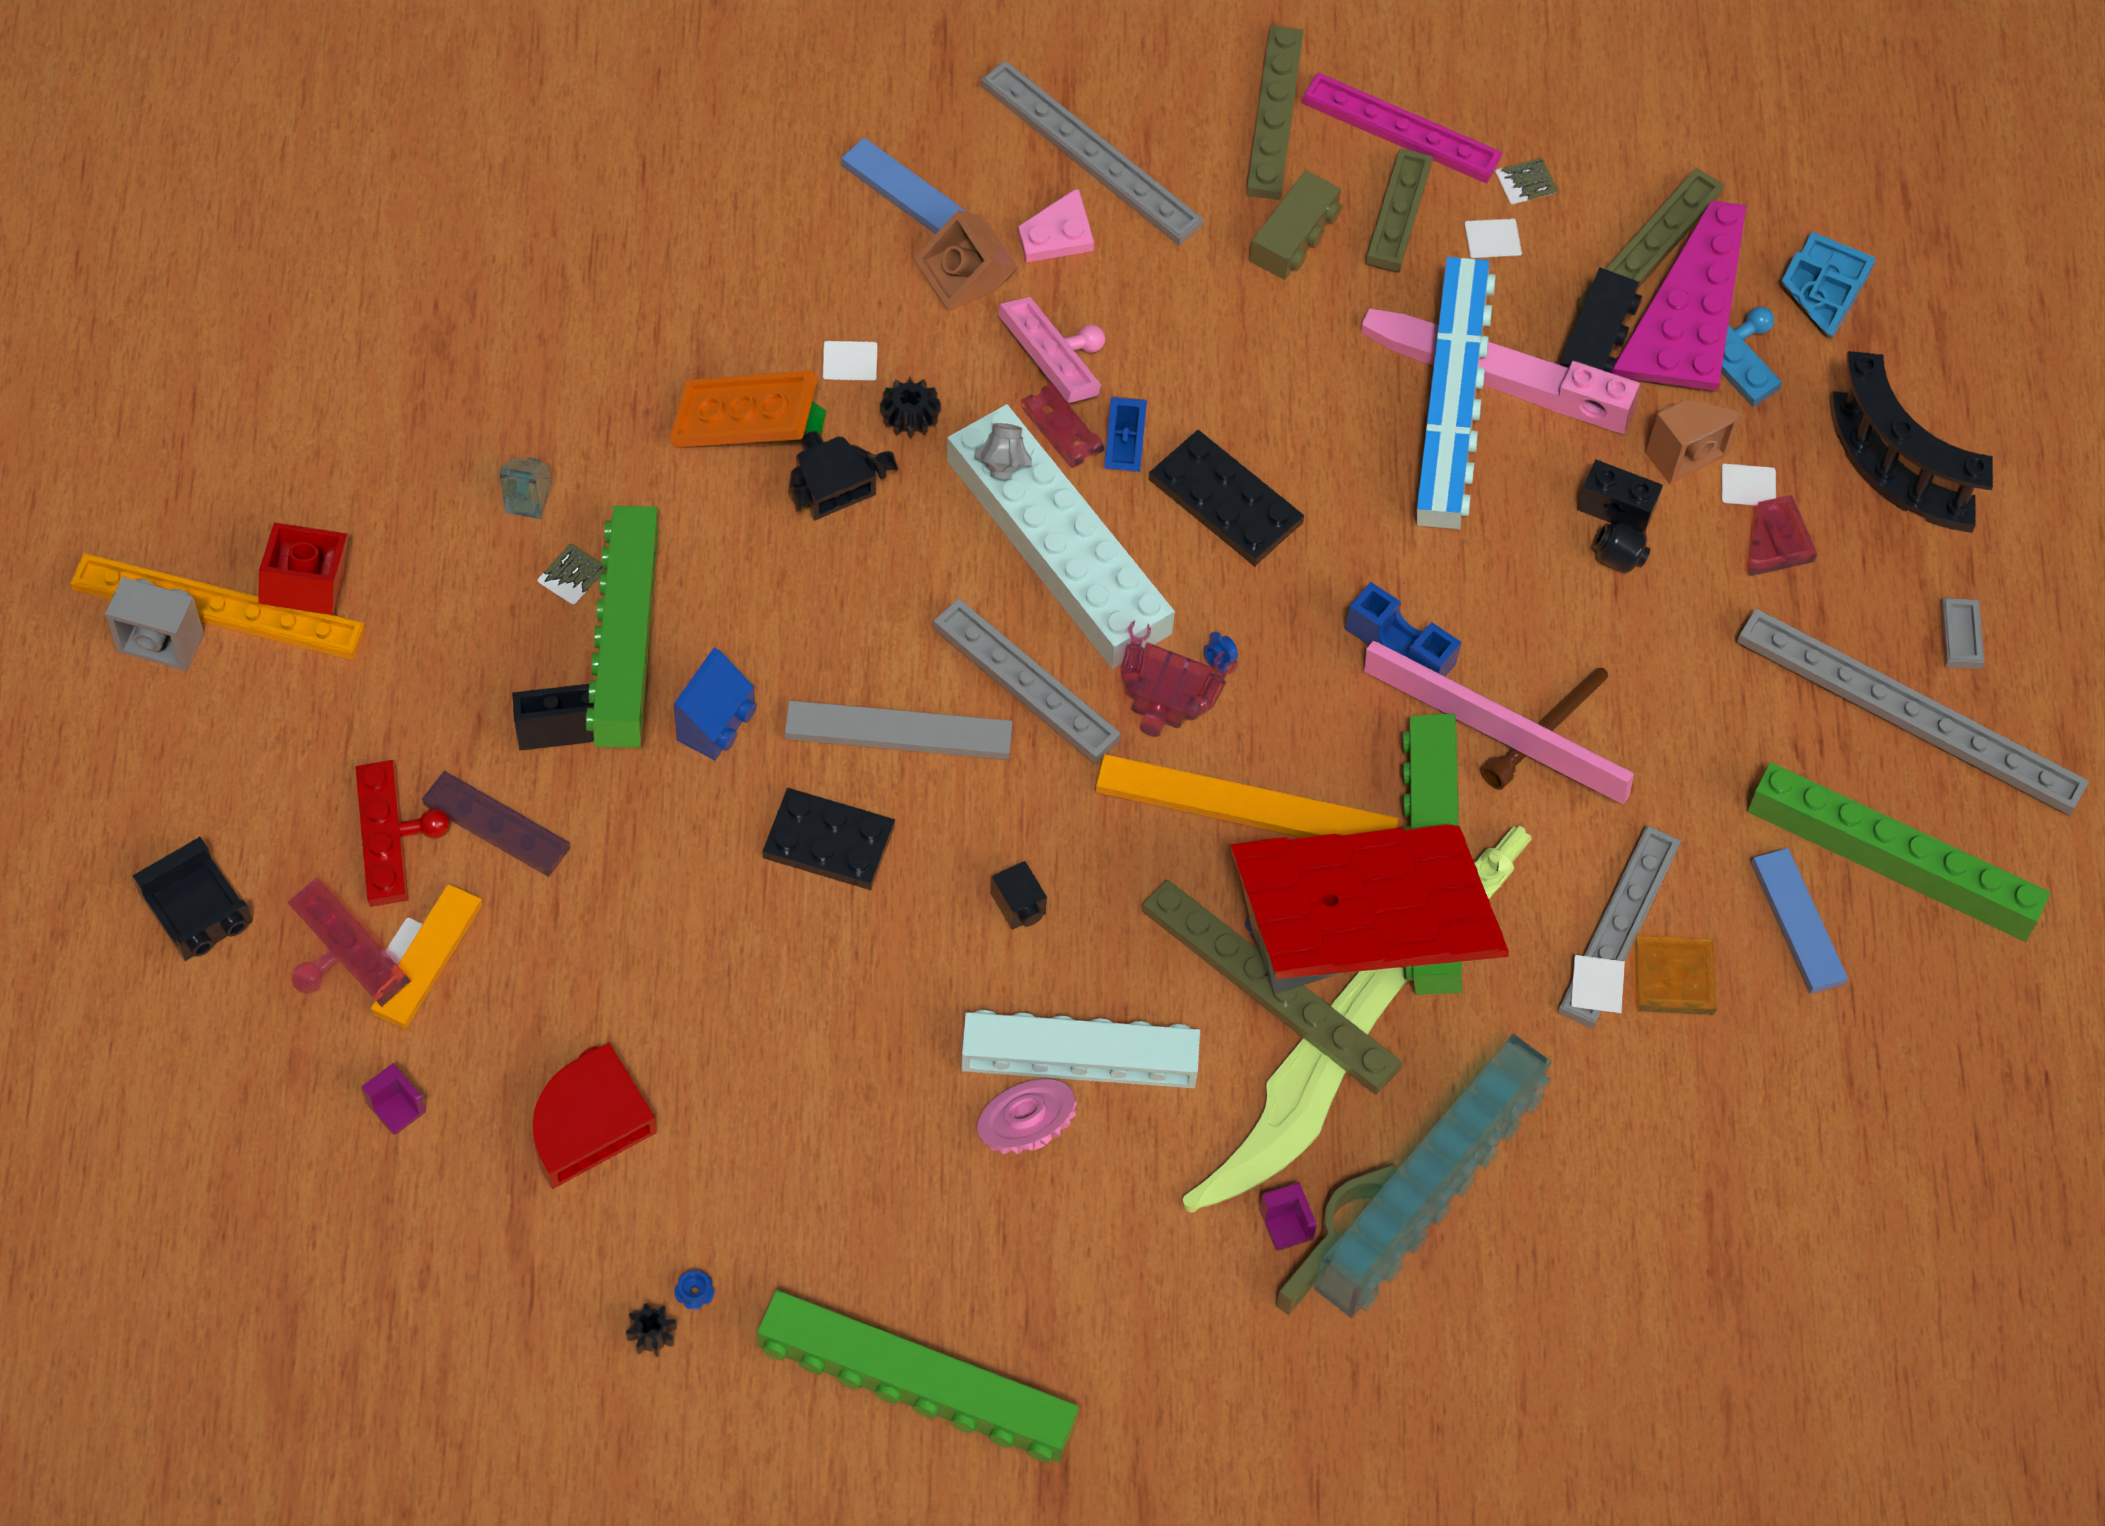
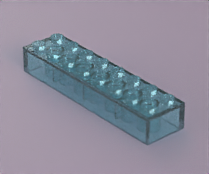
(1433, 1176)

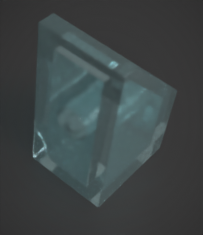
(525, 486)

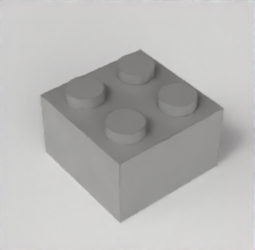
(154, 623)

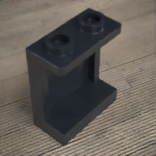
(192, 899)

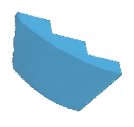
(1827, 280)

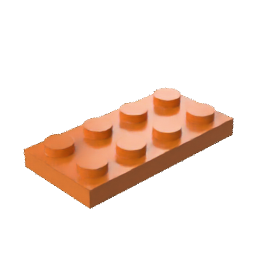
(744, 409)

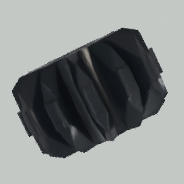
(910, 407)

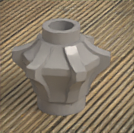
(1004, 451)

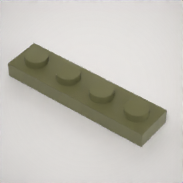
(1399, 210)

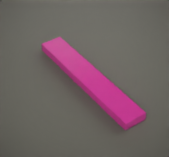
(1402, 127)

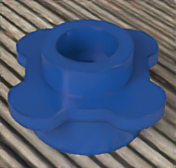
(1218, 645)

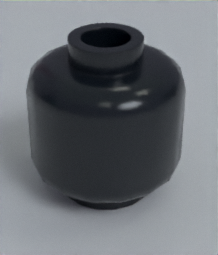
(1621, 546)

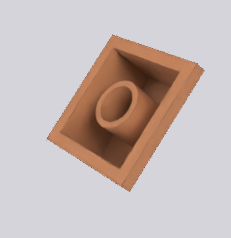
(965, 260)
(1690, 437)

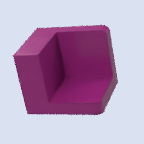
(393, 1099)
(1287, 1216)

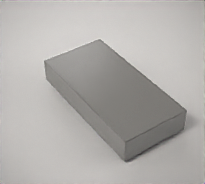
(1962, 633)

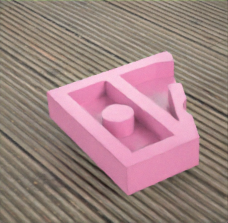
(1057, 230)

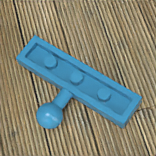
(1741, 364)

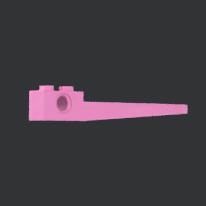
(1572, 391)

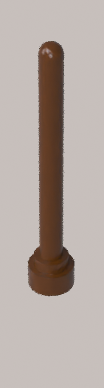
(1500, 771)

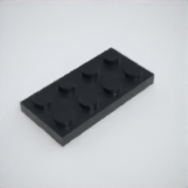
(1226, 497)

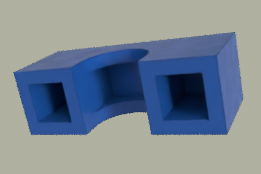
(1378, 618)

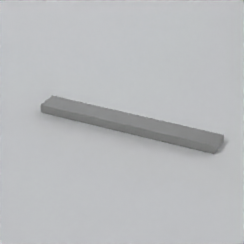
(1092, 153)

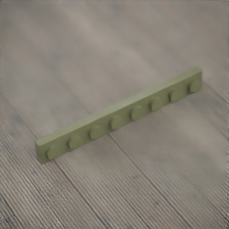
(1295, 1007)

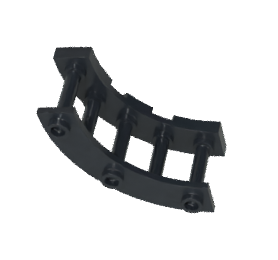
(1873, 412)

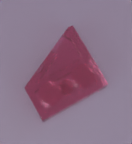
(1779, 537)

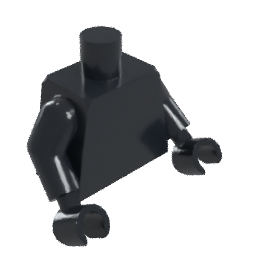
(835, 474)

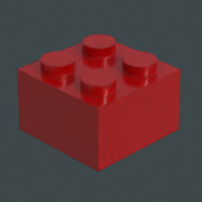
(302, 568)

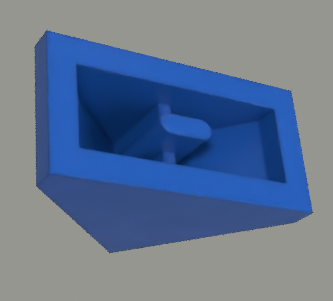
(1125, 433)

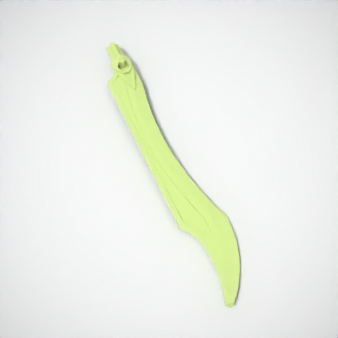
(1309, 1080)

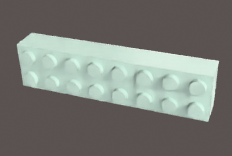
(1063, 542)

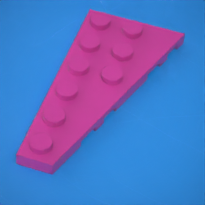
(1688, 319)

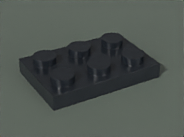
(828, 838)

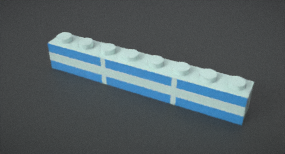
(1453, 393)

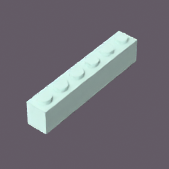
(1080, 1049)

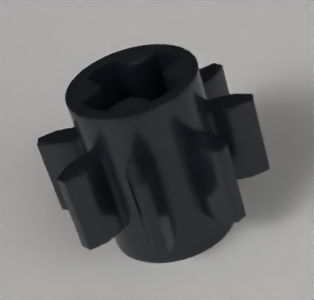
(648, 1320)

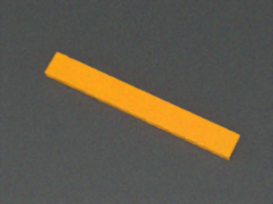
(230, 608)
(1233, 800)

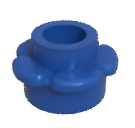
(697, 1280)

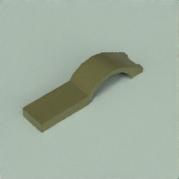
(1305, 1277)

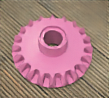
(1027, 1116)

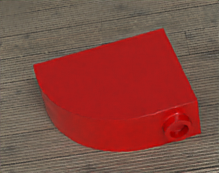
(588, 1115)

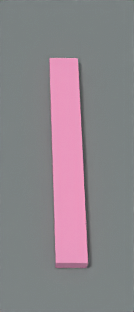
(1499, 722)

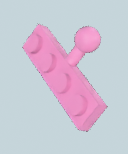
(1052, 351)

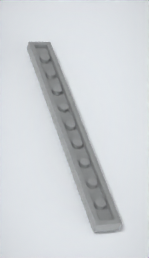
(1913, 712)

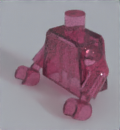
(1168, 685)

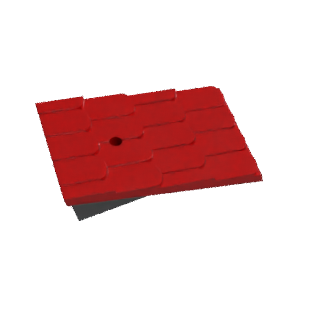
(1365, 903)

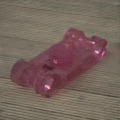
(1062, 426)

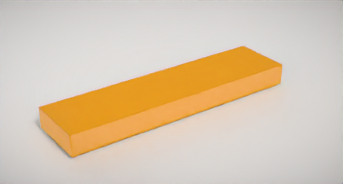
(430, 953)

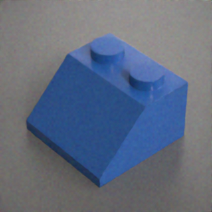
(713, 706)

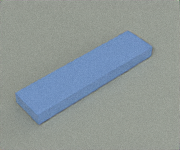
(899, 185)
(1799, 921)

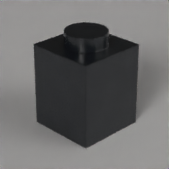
(1019, 896)

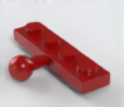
(384, 832)

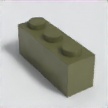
(1296, 225)

